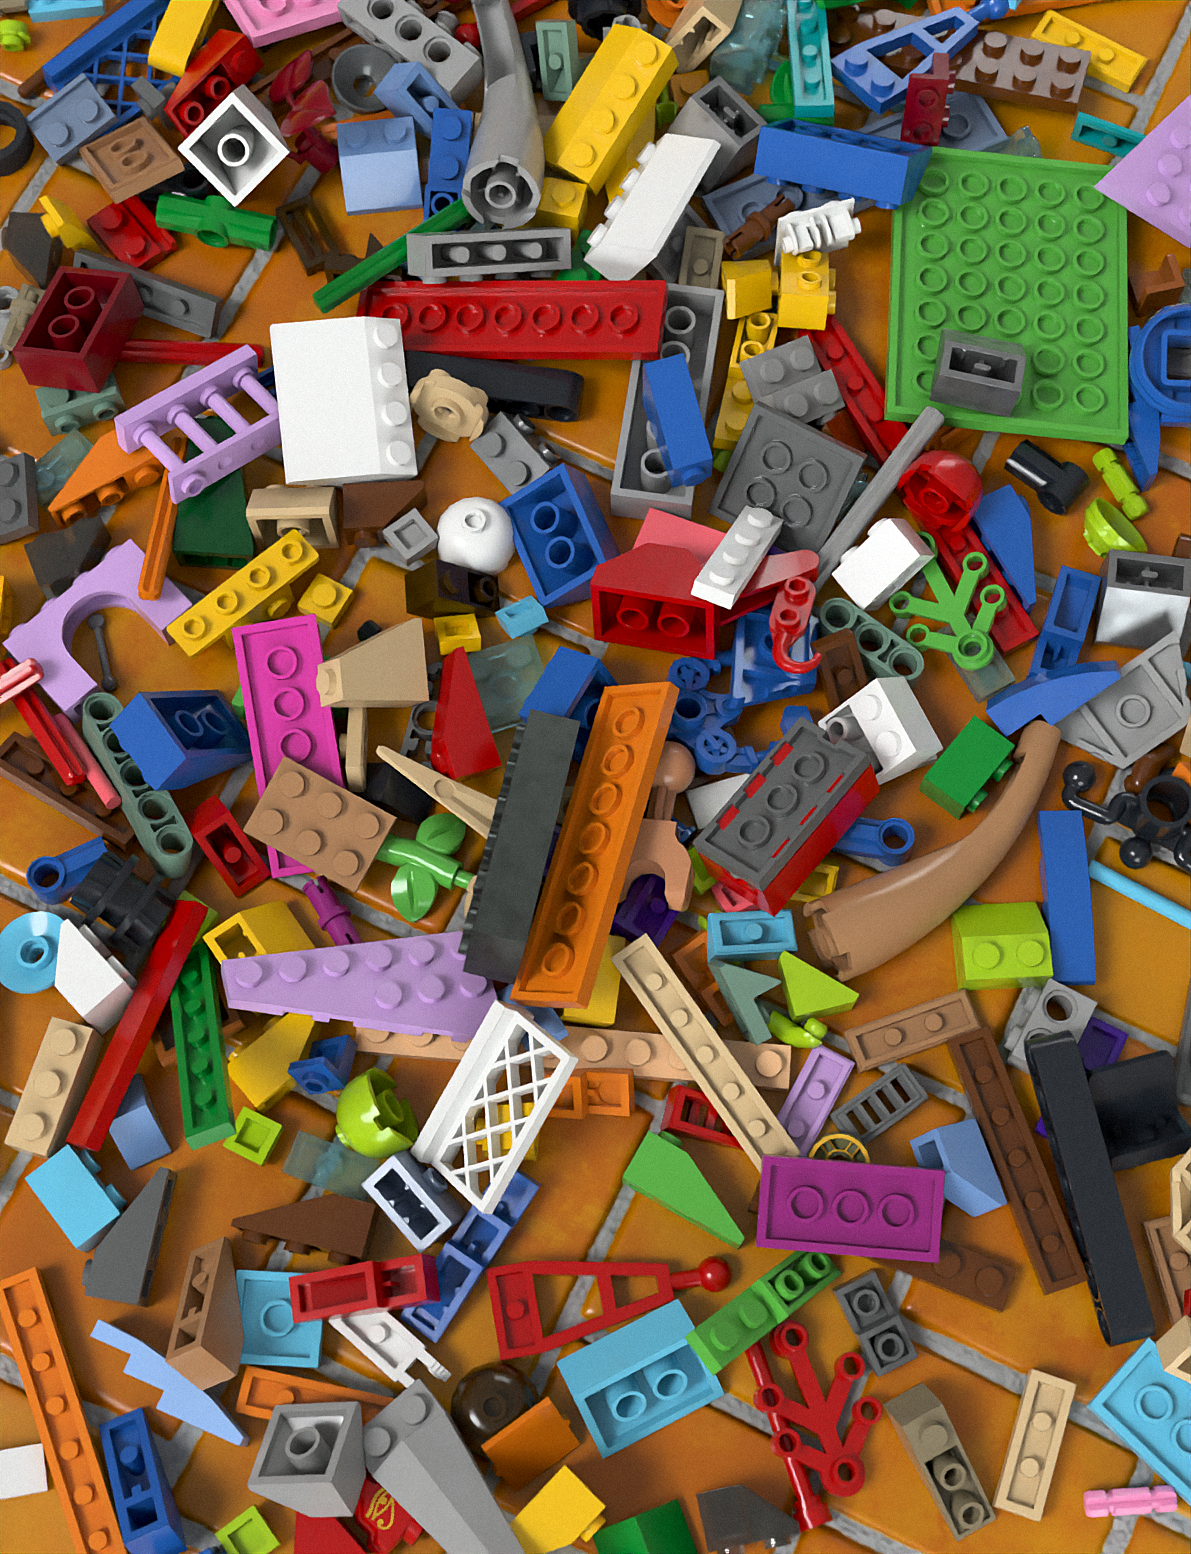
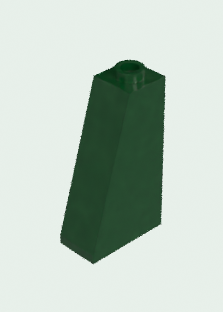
(213, 524)

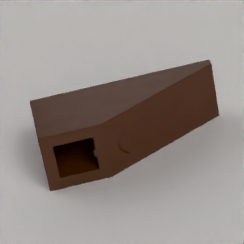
(324, 1223)

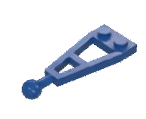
(881, 87)

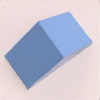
(138, 1127)

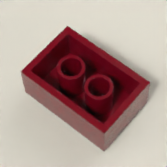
(79, 329)

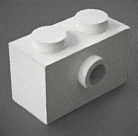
(882, 563)

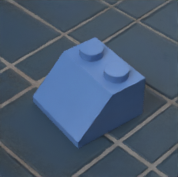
(379, 166)

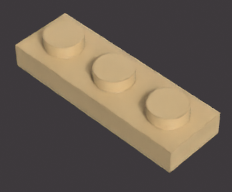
(1034, 1445)

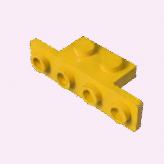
(247, 598)

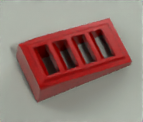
(672, 1124)

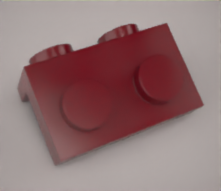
(925, 103)

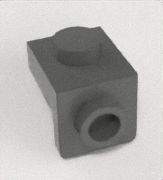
(153, 101)

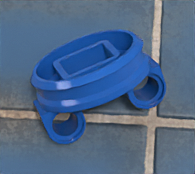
(1149, 365)

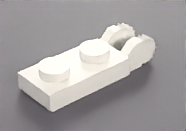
(388, 1345)

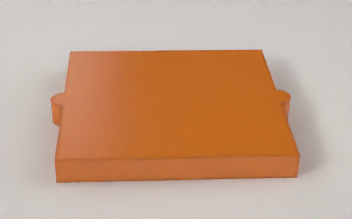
(530, 1444)

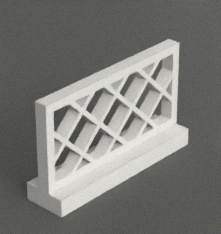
(475, 1087)

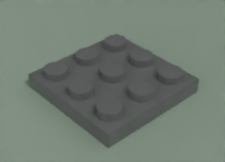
(791, 474)

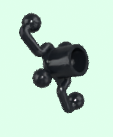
(1134, 814)

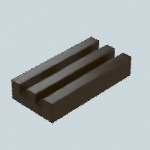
(294, 208)

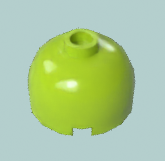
(373, 1118)

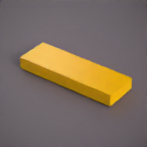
(1108, 59)

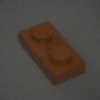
(840, 667)

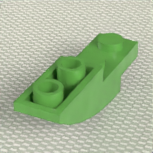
(761, 1308)

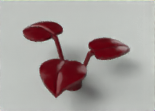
(309, 108)

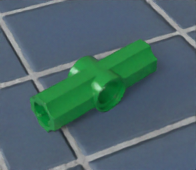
(216, 221)

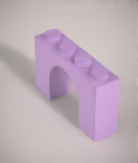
(51, 631)

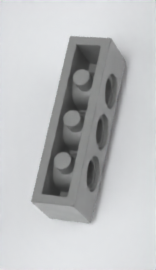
(455, 75)

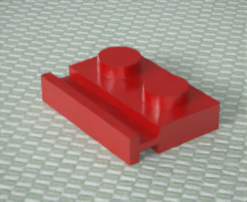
(132, 233)

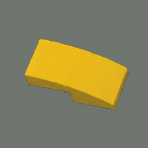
(65, 223)

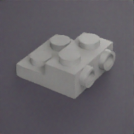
(793, 382)

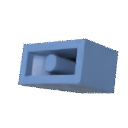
(413, 92)

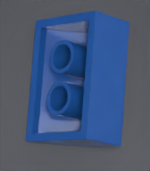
(559, 535)

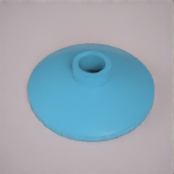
(19, 947)

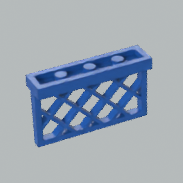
(103, 44)

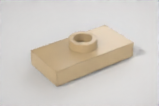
(354, 748)

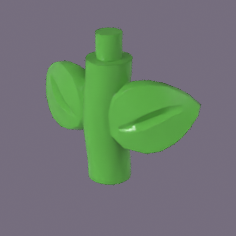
(425, 864)

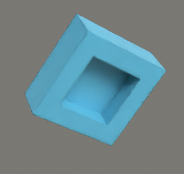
(522, 617)

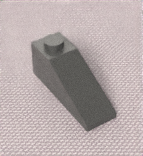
(130, 1251)

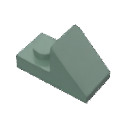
(559, 58)
(739, 989)

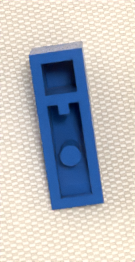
(1006, 534)
(140, 1487)

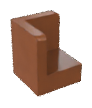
(1156, 288)

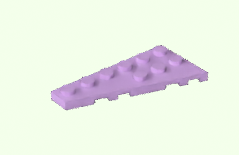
(1157, 176)
(377, 985)

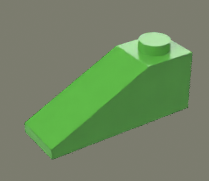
(673, 1181)

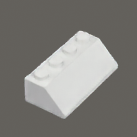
(649, 205)

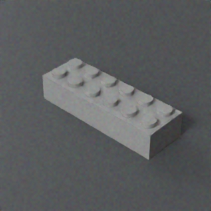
(639, 473)

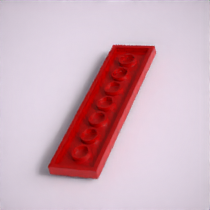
(525, 317)

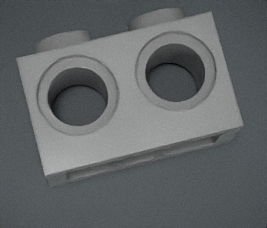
(1039, 1023)

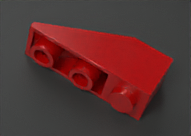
(210, 78)

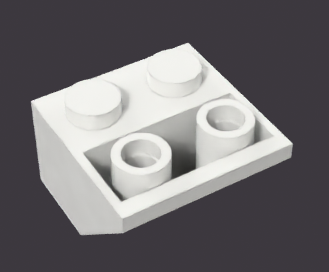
(885, 725)
(90, 982)

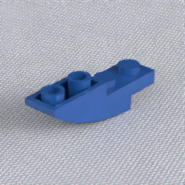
(448, 159)

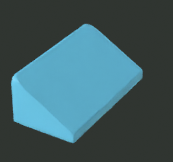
(750, 936)

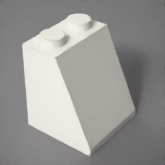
(236, 145)

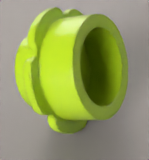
(13, 35)

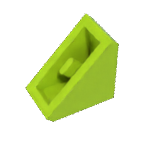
(810, 991)

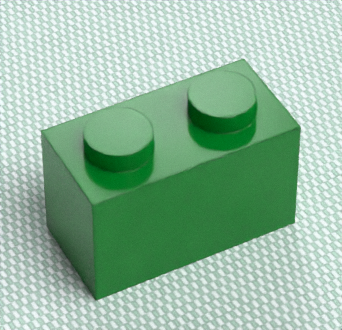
(967, 767)

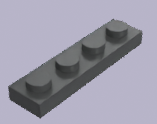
(162, 297)

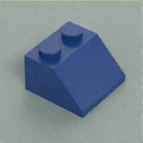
(572, 690)

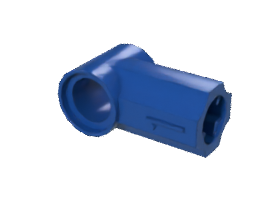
(866, 840)
(70, 866)

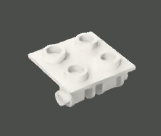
(819, 229)

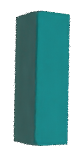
(1105, 135)

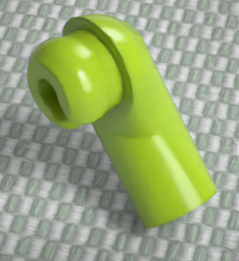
(795, 1036)

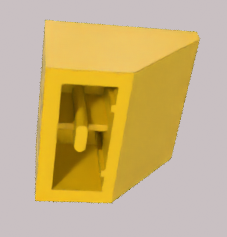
(258, 932)

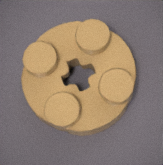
(440, 391)

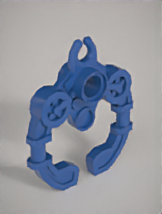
(709, 714)

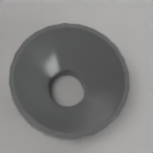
(356, 63)

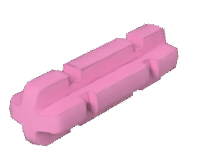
(1130, 1501)

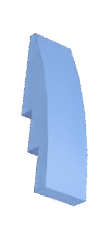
(179, 1396)

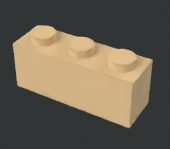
(54, 1089)

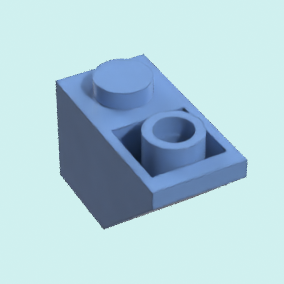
(968, 1168)

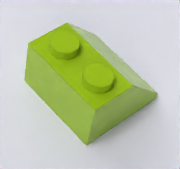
(1000, 946)

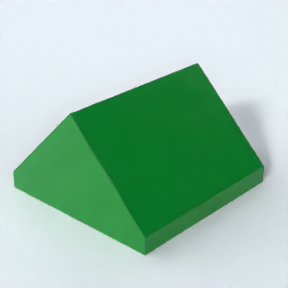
(650, 1532)

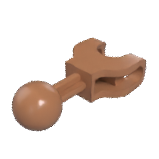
(658, 839)

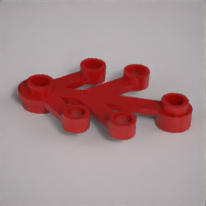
(820, 1414)

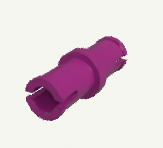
(332, 915)

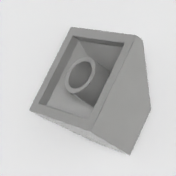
(312, 1458)

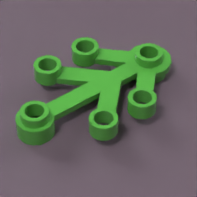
(953, 610)

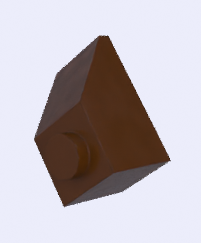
(375, 506)

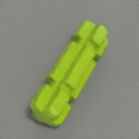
(1120, 484)

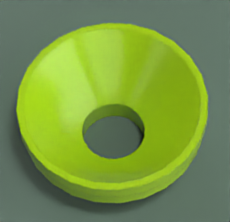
(1109, 529)

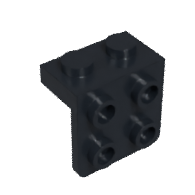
(1139, 1110)

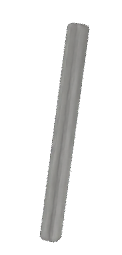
(877, 492)

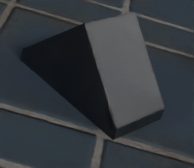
(395, 793)

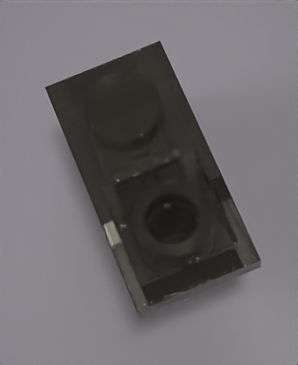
(67, 553)
(741, 1517)

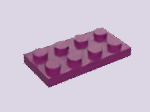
(850, 1208)

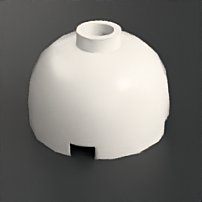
(476, 535)

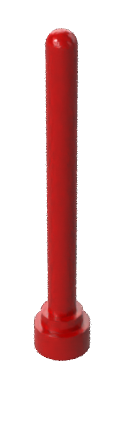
(809, 1507)

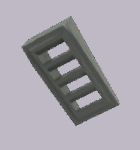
(908, 1083)

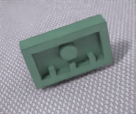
(73, 409)

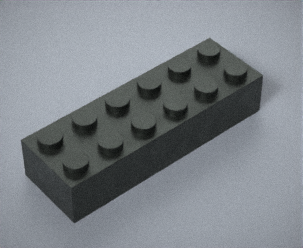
(517, 847)

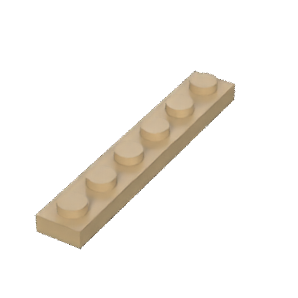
(702, 1051)

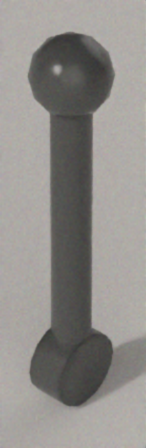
(97, 624)

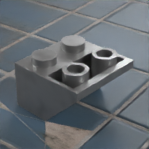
(726, 117)
(978, 372)
(1141, 598)

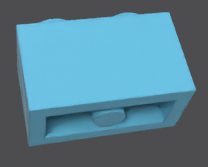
(77, 1196)

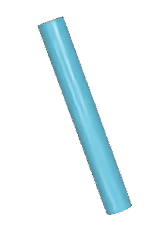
(1140, 893)

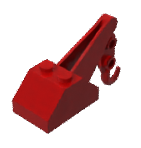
(648, 603)

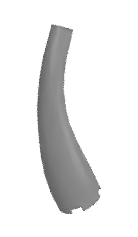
(508, 151)

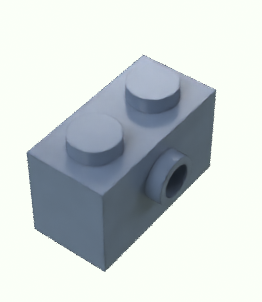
(414, 1199)

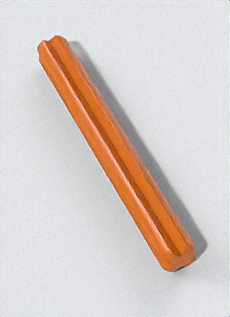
(161, 534)

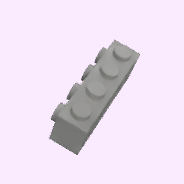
(488, 252)

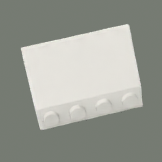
(343, 401)

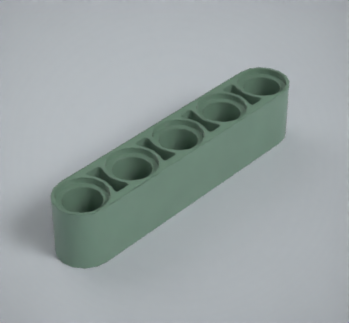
(137, 801)

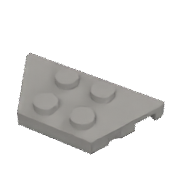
(1134, 711)

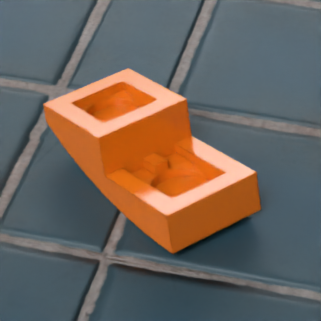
(692, 963)
(595, 1092)

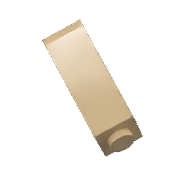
(700, 30)
(378, 672)

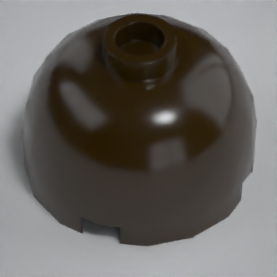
(490, 1401)

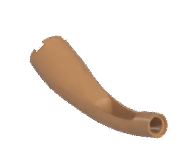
(898, 907)

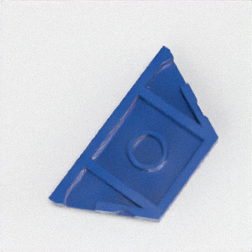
(753, 670)

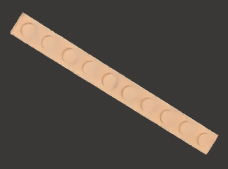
(645, 1053)

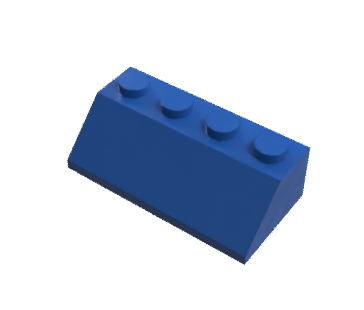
(841, 161)

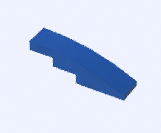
(1144, 431)
(1066, 896)
(469, 1254)

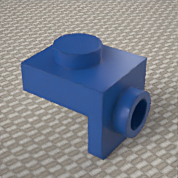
(326, 1066)

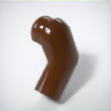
(1148, 767)

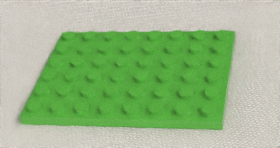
(1022, 259)

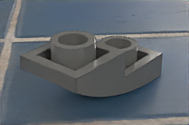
(874, 1323)

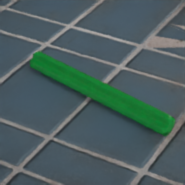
(386, 259)

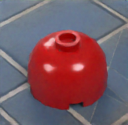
(942, 489)

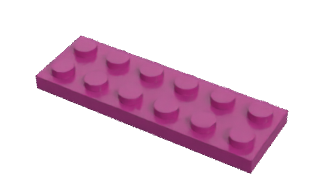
(284, 708)

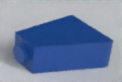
(676, 421)

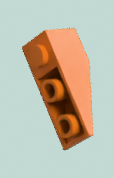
(104, 479)

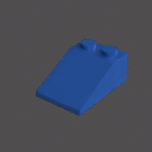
(181, 736)

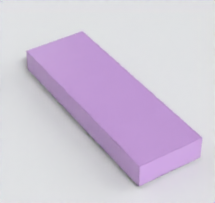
(813, 1096)

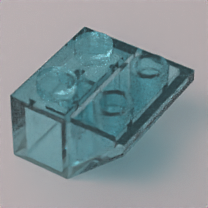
(746, 51)

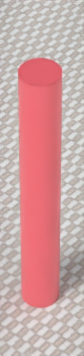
(94, 771)

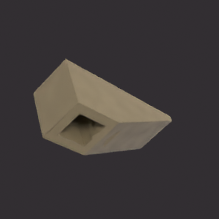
(940, 1460)

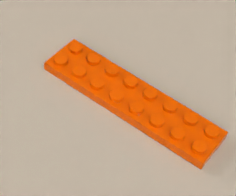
(595, 846)

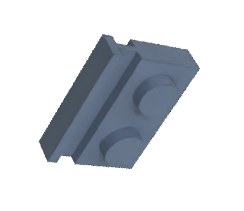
(71, 119)

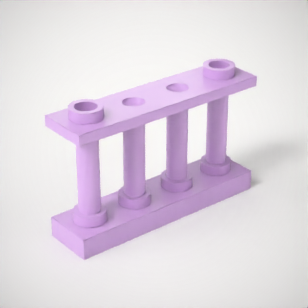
(191, 397)

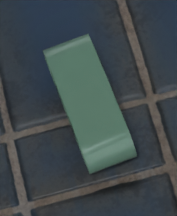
(891, 650)

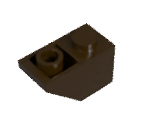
(450, 590)

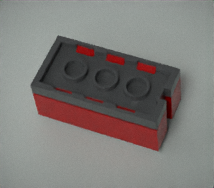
(787, 816)

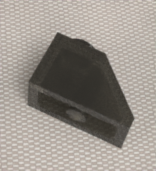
(32, 248)

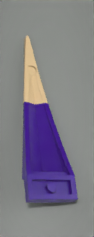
(645, 903)

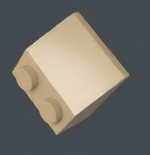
(280, 509)

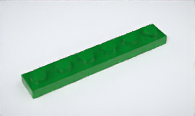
(201, 1052)

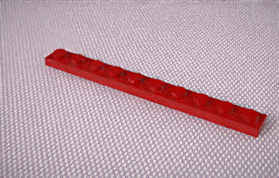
(865, 405)

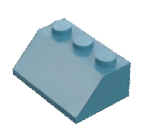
(639, 1379)

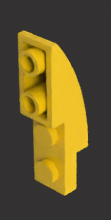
(754, 336)

